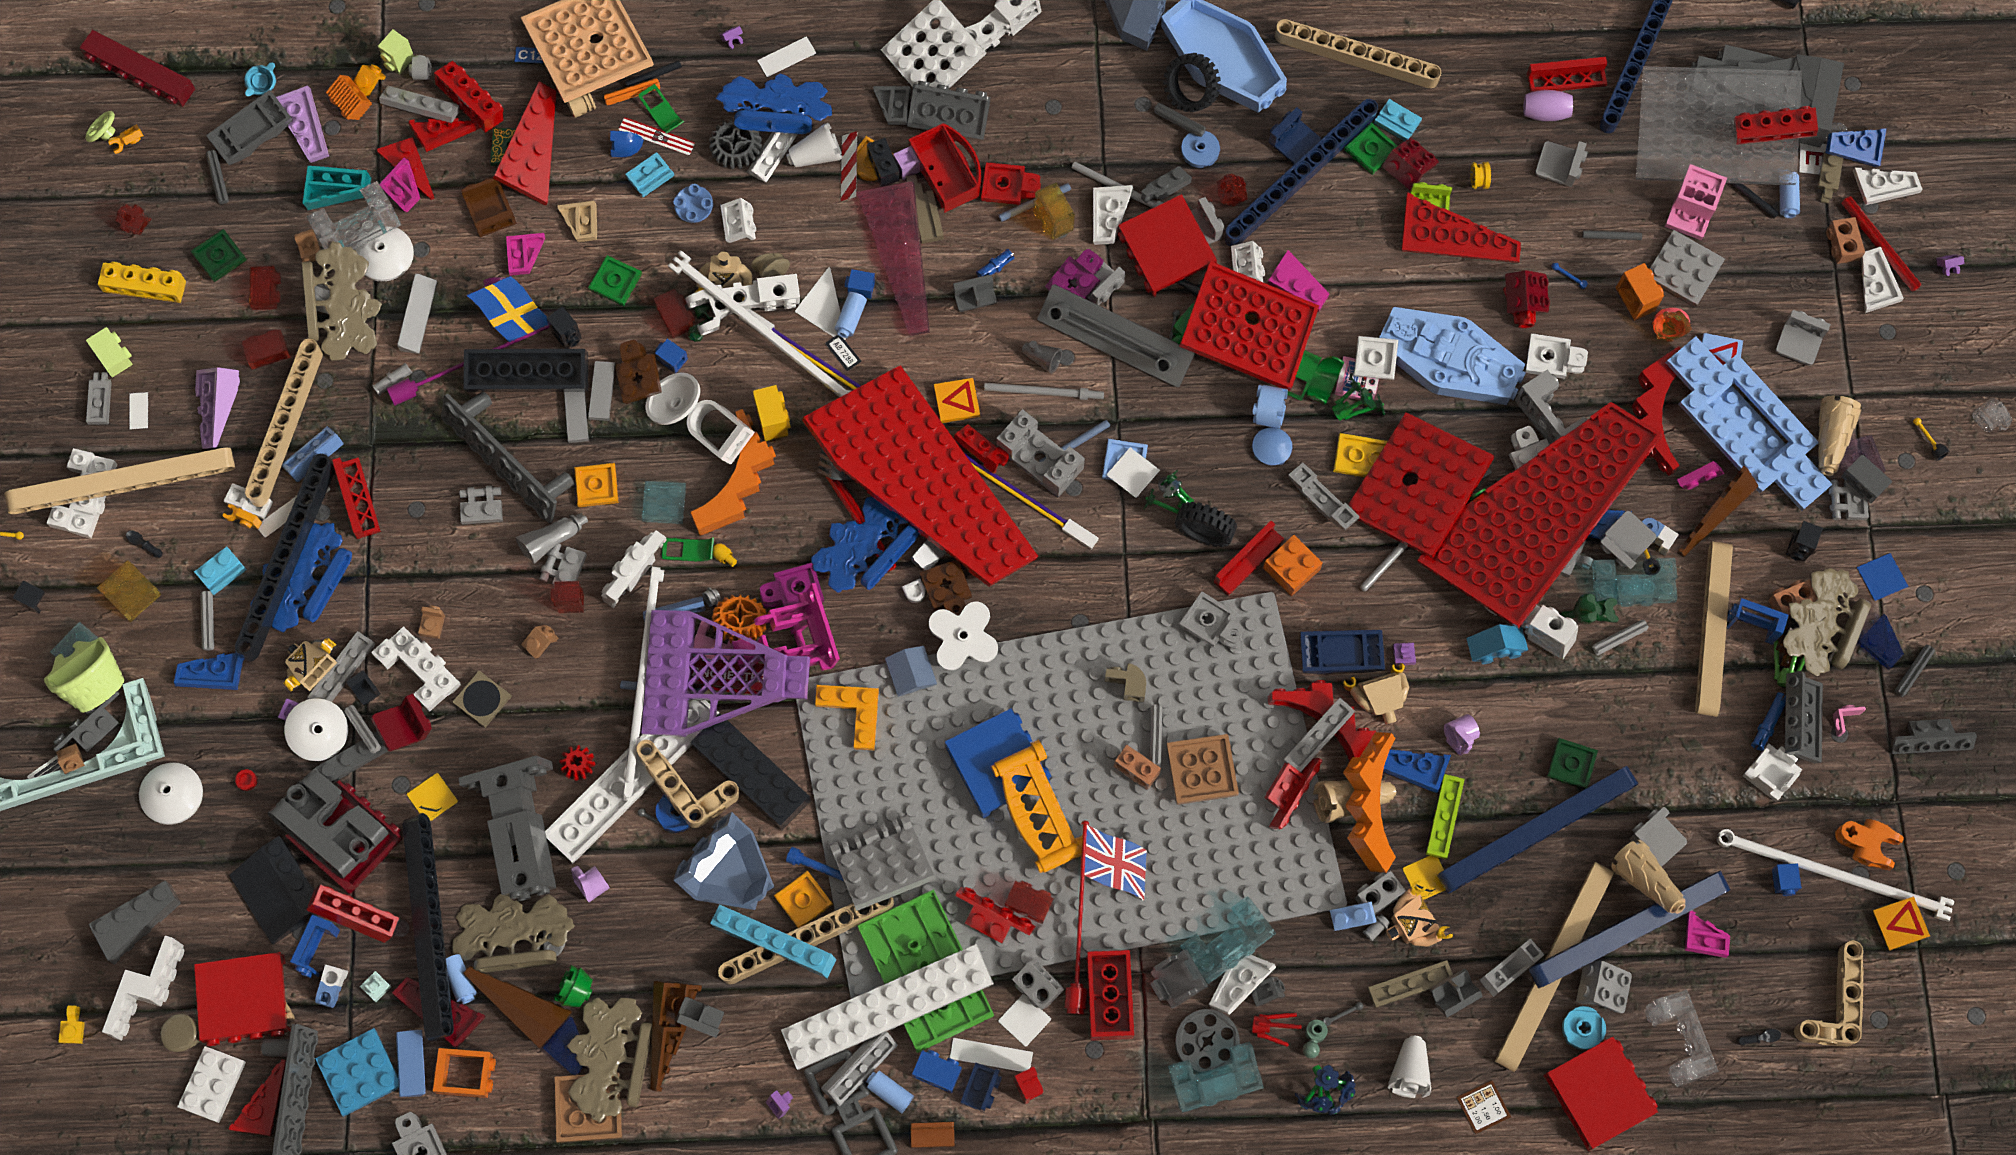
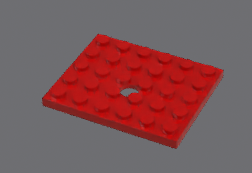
(1262, 350)
(1426, 510)

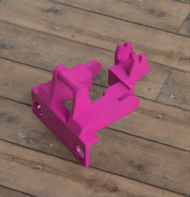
(798, 617)

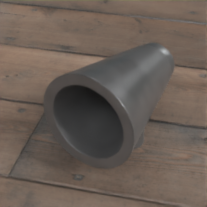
(1044, 356)

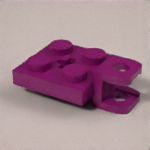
(1081, 270)
(782, 588)

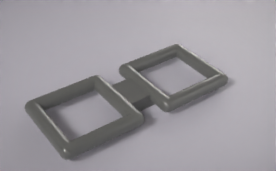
(850, 1109)

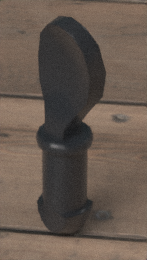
(136, 539)
(1768, 1035)

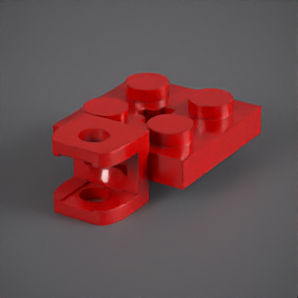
(1018, 183)

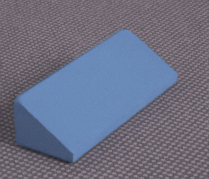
(324, 442)
(694, 605)
(410, 1063)

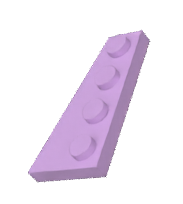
(305, 123)

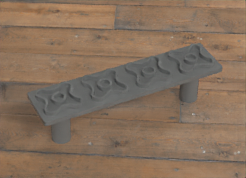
(1115, 335)
(494, 454)
(296, 1086)

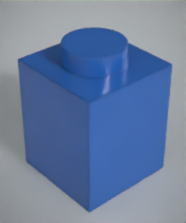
(860, 283)
(671, 355)
(1786, 879)

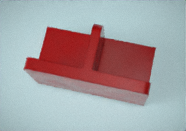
(1028, 1085)

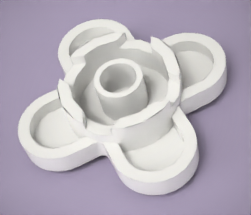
(955, 649)

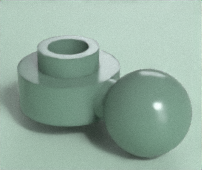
(1311, 1048)

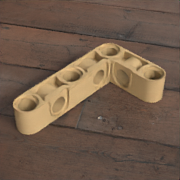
(680, 796)
(1848, 1010)

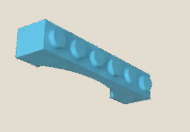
(773, 940)

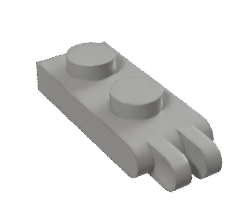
(98, 399)

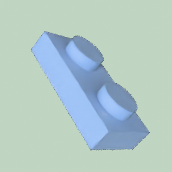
(1353, 916)

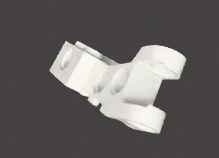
(1007, 17)
(757, 295)
(1550, 630)

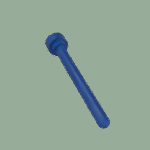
(796, 857)

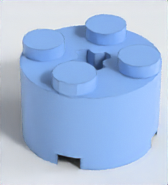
(1270, 406)

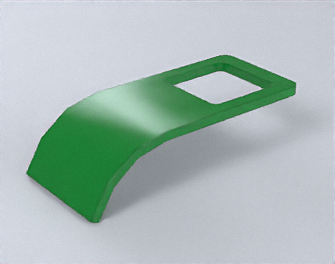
(662, 113)
(1306, 371)
(692, 550)

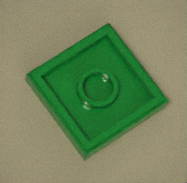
(1370, 148)
(615, 280)

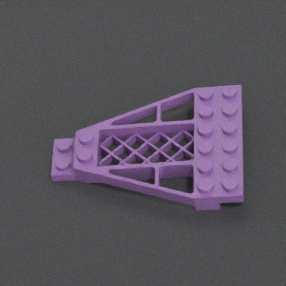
(671, 666)

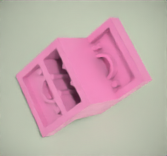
(1695, 202)

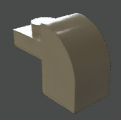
(1132, 678)

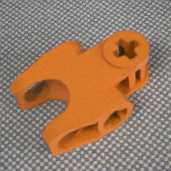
(1867, 842)

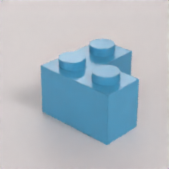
(1497, 642)

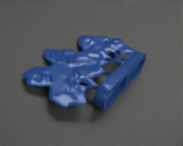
(780, 97)
(859, 541)
(302, 577)

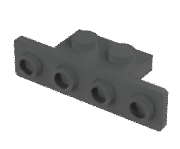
(90, 728)
(1932, 737)

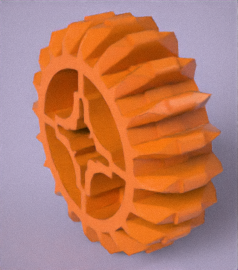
(730, 609)

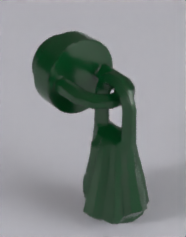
(700, 311)

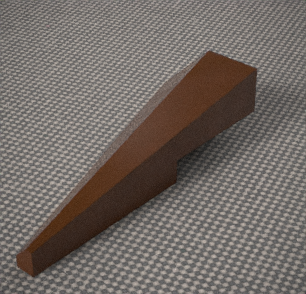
(1734, 495)
(531, 1014)
(665, 1030)

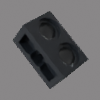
(883, 162)
(564, 328)
(1804, 541)

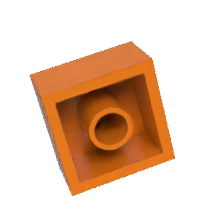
(1640, 291)
(1292, 565)

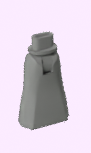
(539, 542)

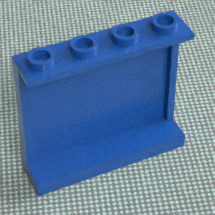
(979, 748)

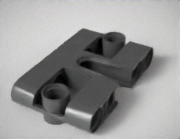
(329, 844)

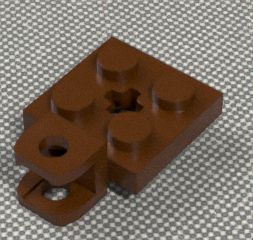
(637, 362)
(948, 599)

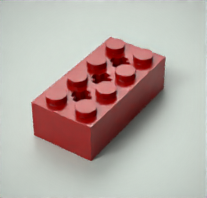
(1120, 985)

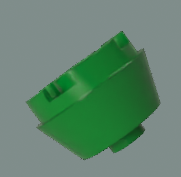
(574, 987)

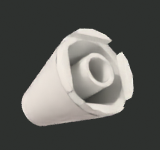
(815, 148)
(1411, 1070)

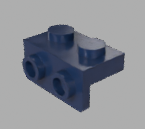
(980, 1087)

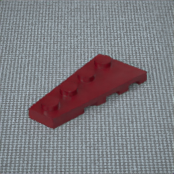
(464, 1018)

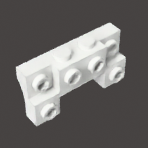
(82, 515)
(632, 567)
(418, 658)

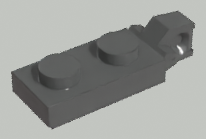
(1166, 185)

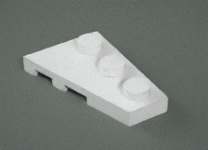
(1882, 186)
(1108, 212)
(1878, 281)
(1239, 983)

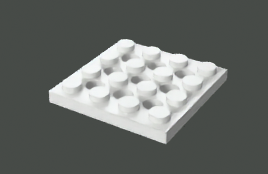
(934, 38)

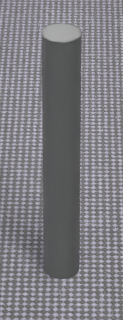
(1612, 235)

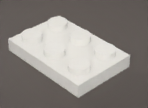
(211, 1084)

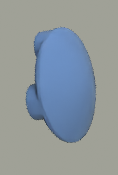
(693, 203)
(1272, 446)

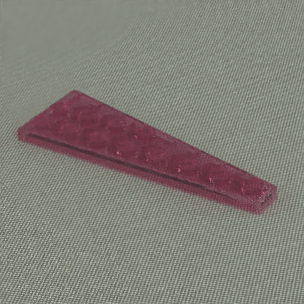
(895, 228)

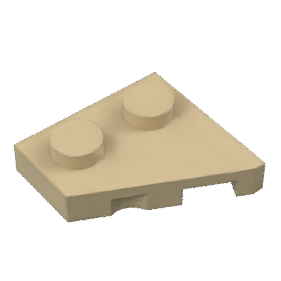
(581, 219)

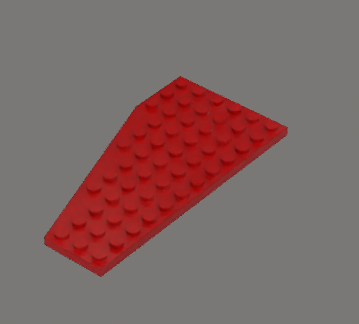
(912, 465)
(1535, 519)

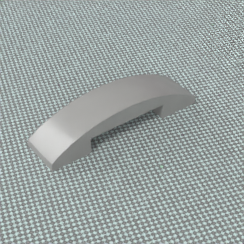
(1322, 498)

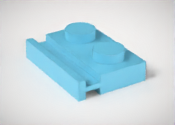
(1398, 120)
(649, 174)
(220, 570)

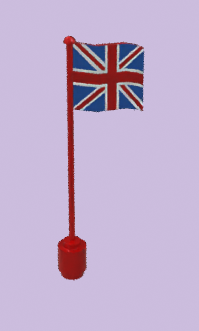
(1114, 865)

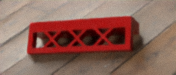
(1568, 68)
(351, 504)
(1248, 559)

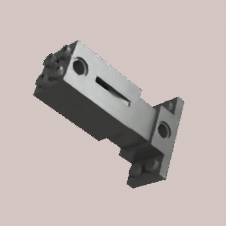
(516, 828)

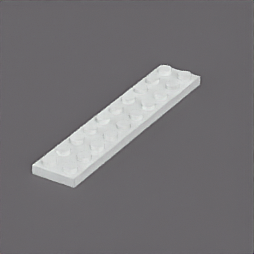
(603, 799)
(887, 1007)

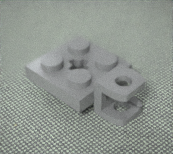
(1222, 622)
(416, 1137)

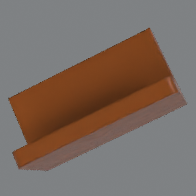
(932, 1135)

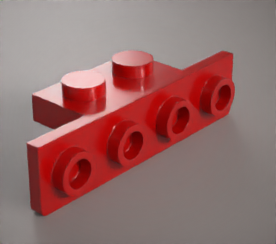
(1288, 790)
(991, 918)

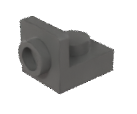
(1268, 991)

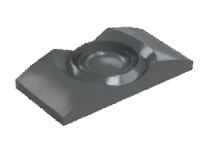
(250, 128)

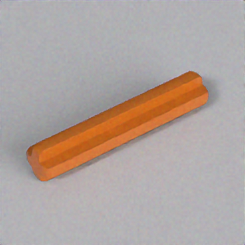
(629, 92)

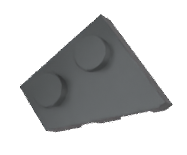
(894, 103)

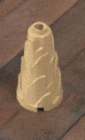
(1836, 426)
(1335, 794)
(1644, 872)

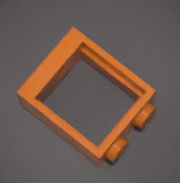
(442, 1071)

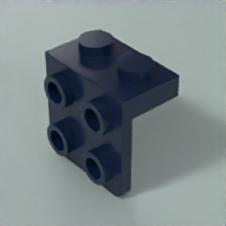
(1292, 136)

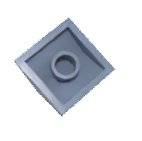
(910, 670)

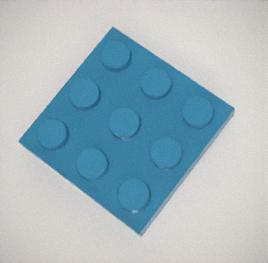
(358, 1072)

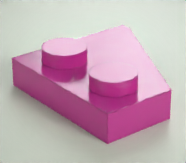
(1700, 475)

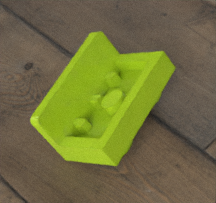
(1436, 194)

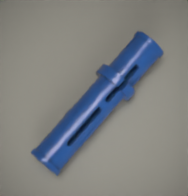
(1766, 729)

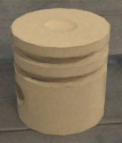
(581, 105)

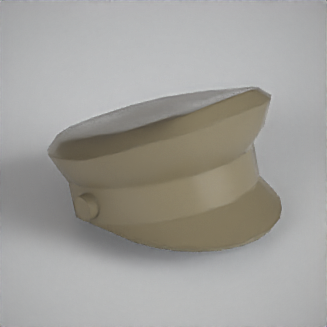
(770, 265)
(180, 1033)

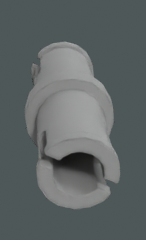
(392, 378)

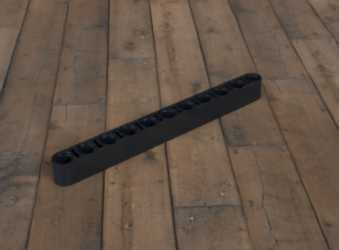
(287, 565)
(427, 927)

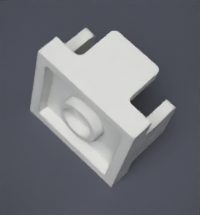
(1773, 771)

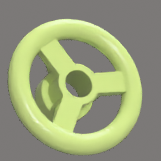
(101, 127)

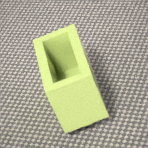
(395, 52)
(109, 351)

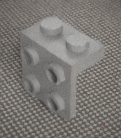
(1561, 163)
(1209, 224)
(1108, 283)
(1801, 337)
(1627, 539)
(1660, 836)
(1604, 986)

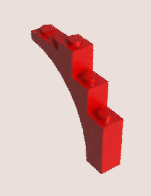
(1649, 407)
(1315, 704)

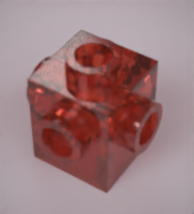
(1232, 190)
(132, 219)

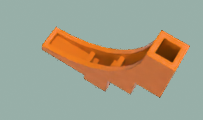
(726, 506)
(1364, 804)

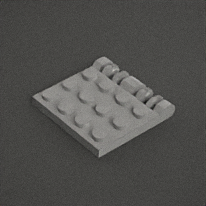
(882, 865)

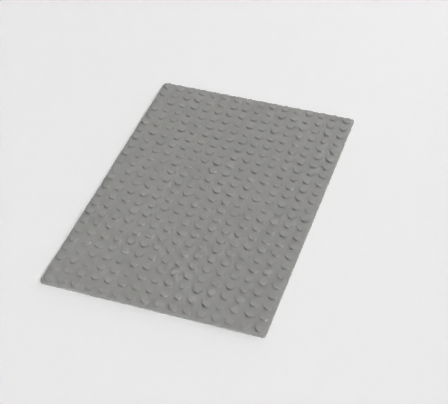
(1197, 854)

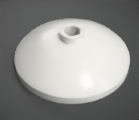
(392, 259)
(676, 401)
(300, 729)
(180, 802)

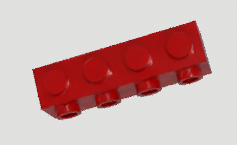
(469, 96)
(1775, 125)
(352, 913)

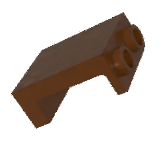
(488, 206)

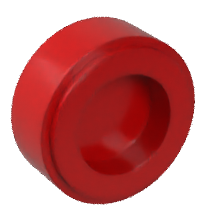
(246, 780)

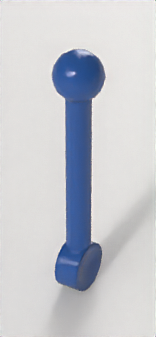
(1582, 284)

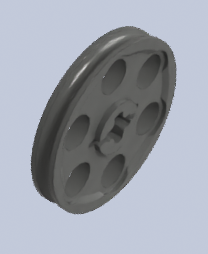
(1205, 1031)

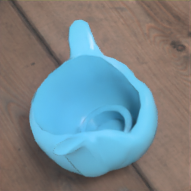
(260, 79)

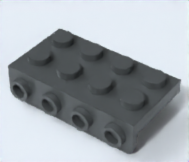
(957, 109)
(1803, 717)

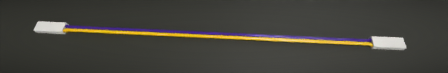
(1070, 527)

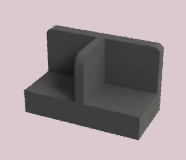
(974, 293)
(1866, 478)
(1455, 993)
(700, 1016)

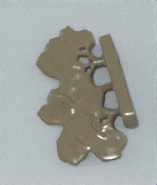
(346, 306)
(1819, 624)
(507, 925)
(603, 1052)

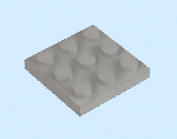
(1685, 268)

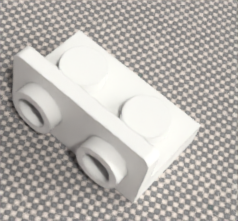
(738, 220)
(1247, 260)

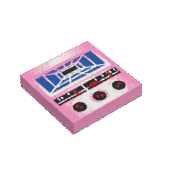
(1344, 381)

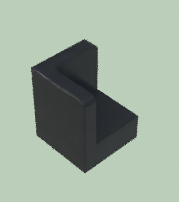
(29, 596)
(363, 688)

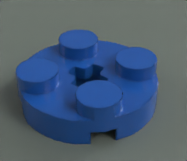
(670, 821)

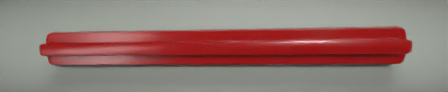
(1879, 241)
(852, 507)

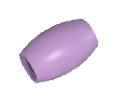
(1548, 105)

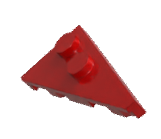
(439, 132)
(407, 149)
(260, 1113)

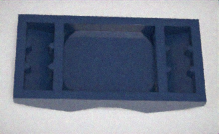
(1342, 651)

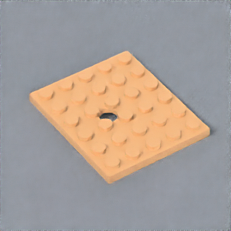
(574, 63)

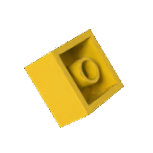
(772, 412)

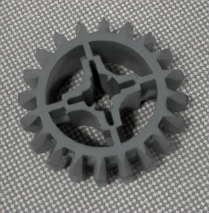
(749, 147)

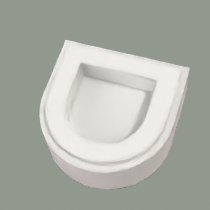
(914, 591)

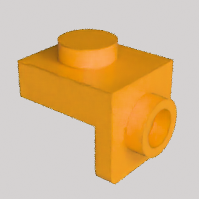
(368, 78)

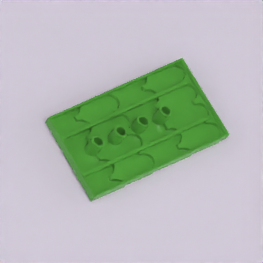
(910, 940)

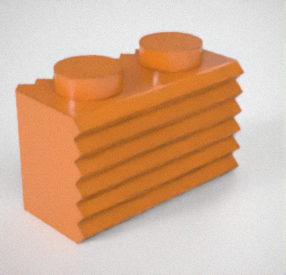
(348, 98)

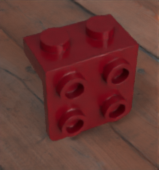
(1409, 162)
(1527, 292)
(402, 724)

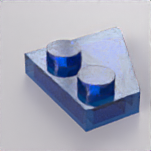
(1882, 643)
(558, 1047)

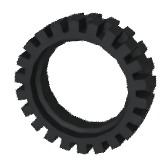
(1209, 75)
(1205, 524)

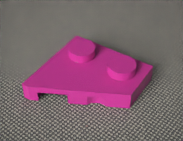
(401, 185)
(522, 252)
(1705, 937)

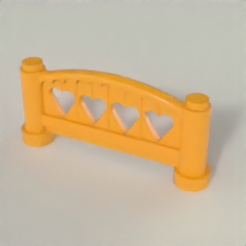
(1028, 764)

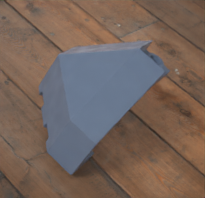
(1136, 19)
(726, 867)

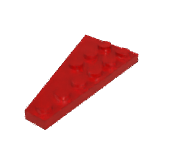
(529, 152)
(1445, 233)

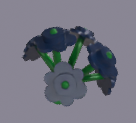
(1323, 1081)

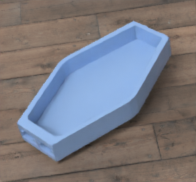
(1234, 46)
(1453, 356)

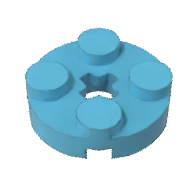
(1592, 1019)

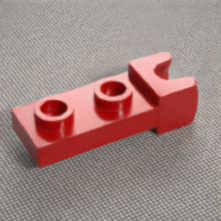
(981, 448)

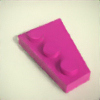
(1297, 280)

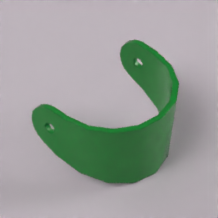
(1324, 379)

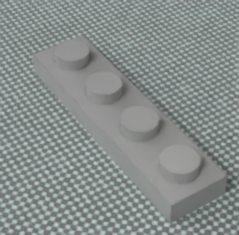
(419, 104)
(346, 665)
(1319, 734)

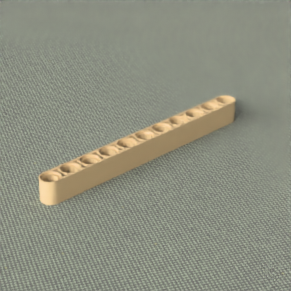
(119, 480)
(1539, 999)

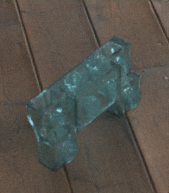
(1635, 589)
(1231, 945)
(1216, 1084)

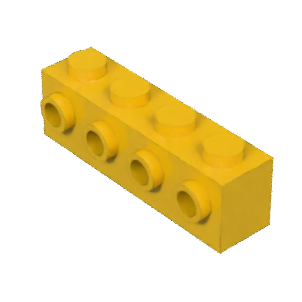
(142, 282)

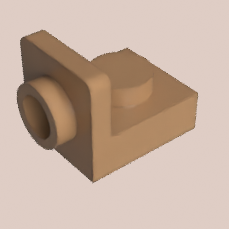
(431, 622)
(70, 758)

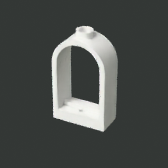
(735, 441)

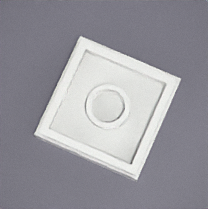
(1376, 358)

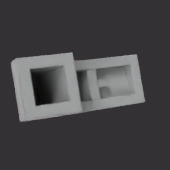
(1511, 967)

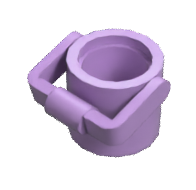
(1461, 732)
(589, 883)

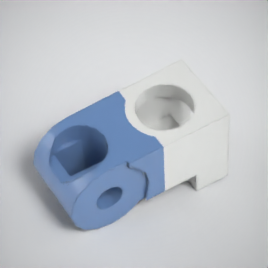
(1664, 536)
(330, 985)

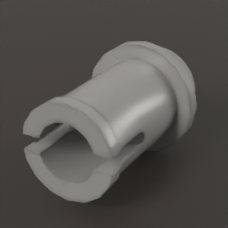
(1376, 928)

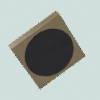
(482, 699)

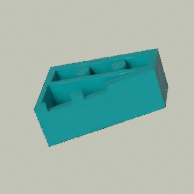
(333, 185)

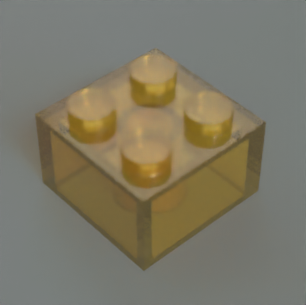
(1053, 211)
(129, 590)

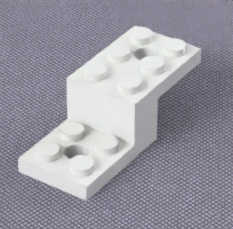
(143, 988)

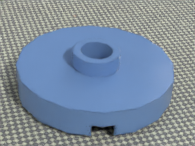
(1200, 157)

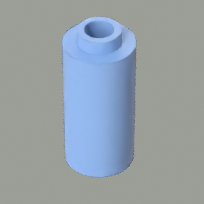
(1790, 199)
(850, 314)
(461, 986)
(889, 1091)

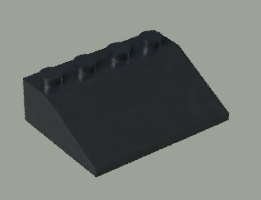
(275, 889)

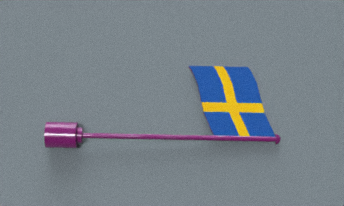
(509, 312)

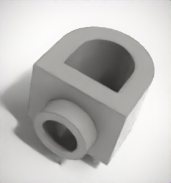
(420, 68)

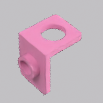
(1847, 710)

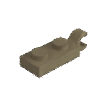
(1829, 176)

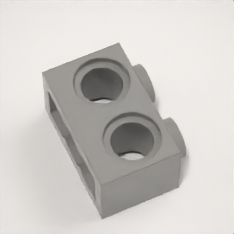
(1382, 897)
(1041, 980)

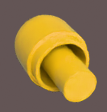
(723, 554)

